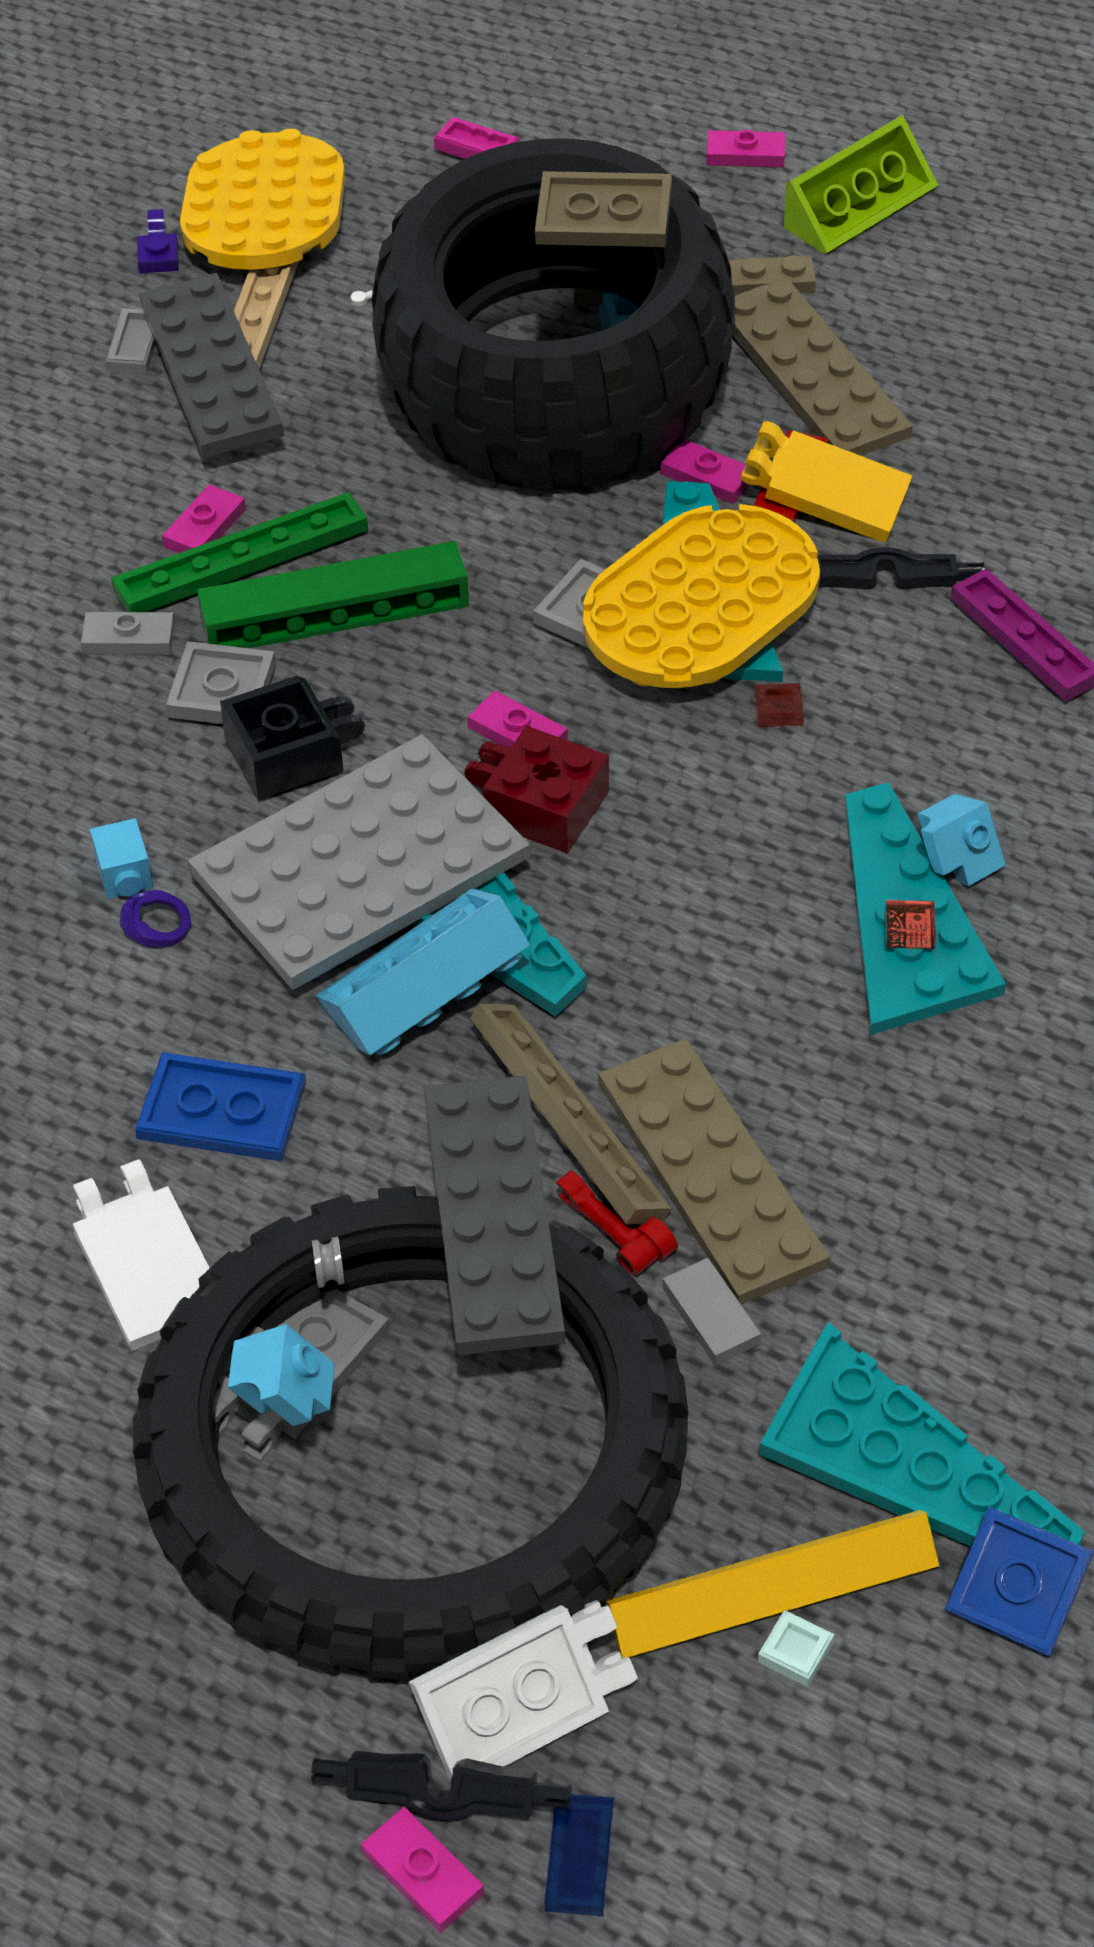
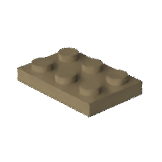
(603, 209)

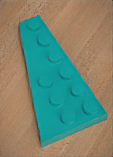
(895, 865)

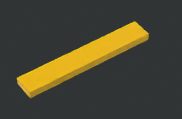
(772, 1583)

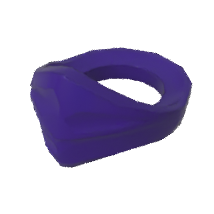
(141, 932)

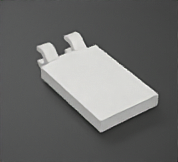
(138, 1253)
(521, 1688)

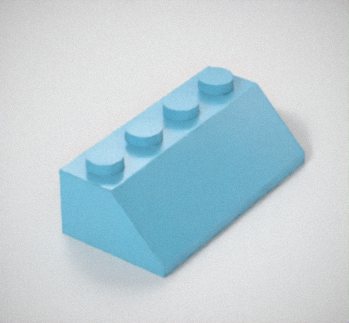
(424, 971)

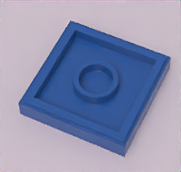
(1019, 1581)

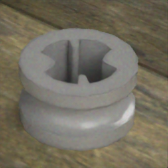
(328, 1262)

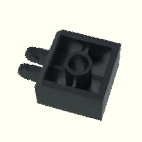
(287, 734)

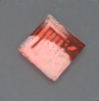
(779, 705)
(910, 924)

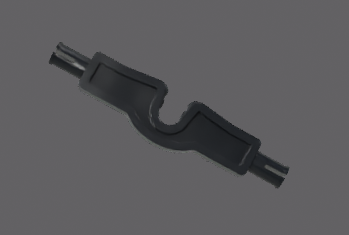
(908, 569)
(409, 1781)

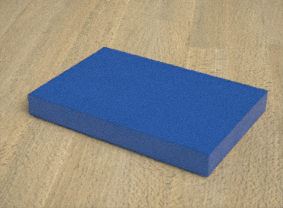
(221, 1106)

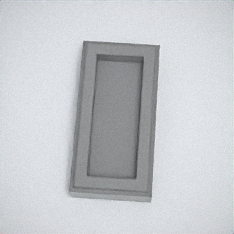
(131, 344)
(711, 1311)

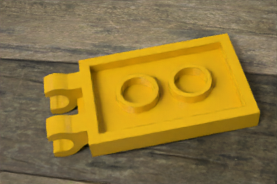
(826, 481)

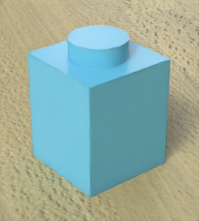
(121, 858)

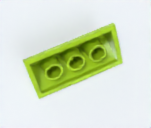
(857, 187)

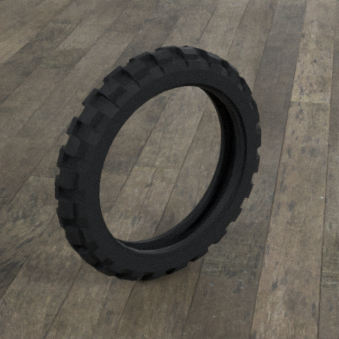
(401, 1623)

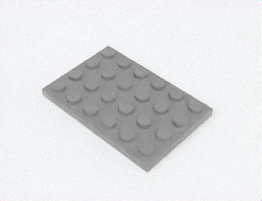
(358, 860)

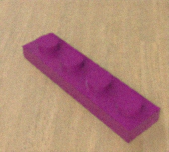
(1025, 634)

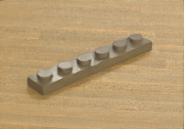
(746, 275)
(570, 1114)

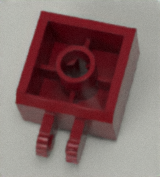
(542, 785)

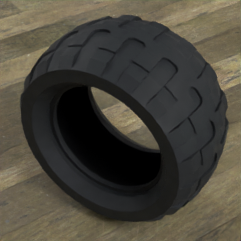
(553, 407)

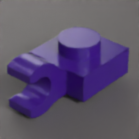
(157, 250)

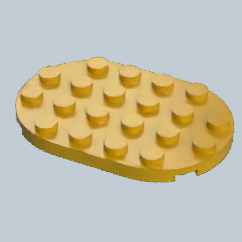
(263, 199)
(700, 596)

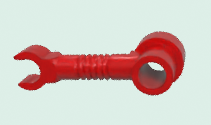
(638, 1246)

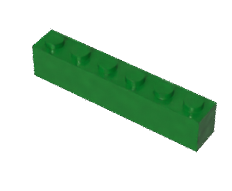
(334, 597)

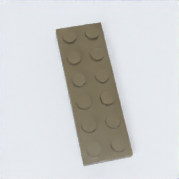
(815, 370)
(713, 1171)

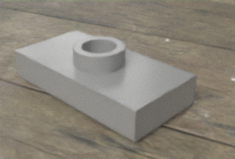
(128, 633)

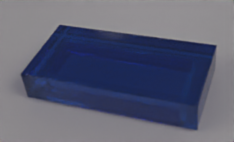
(580, 1856)

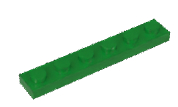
(240, 553)

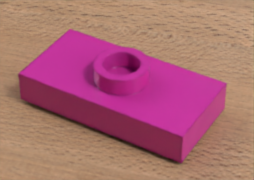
(468, 139)
(746, 148)
(701, 465)
(204, 519)
(505, 719)
(422, 1869)

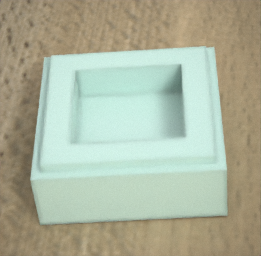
(796, 1648)

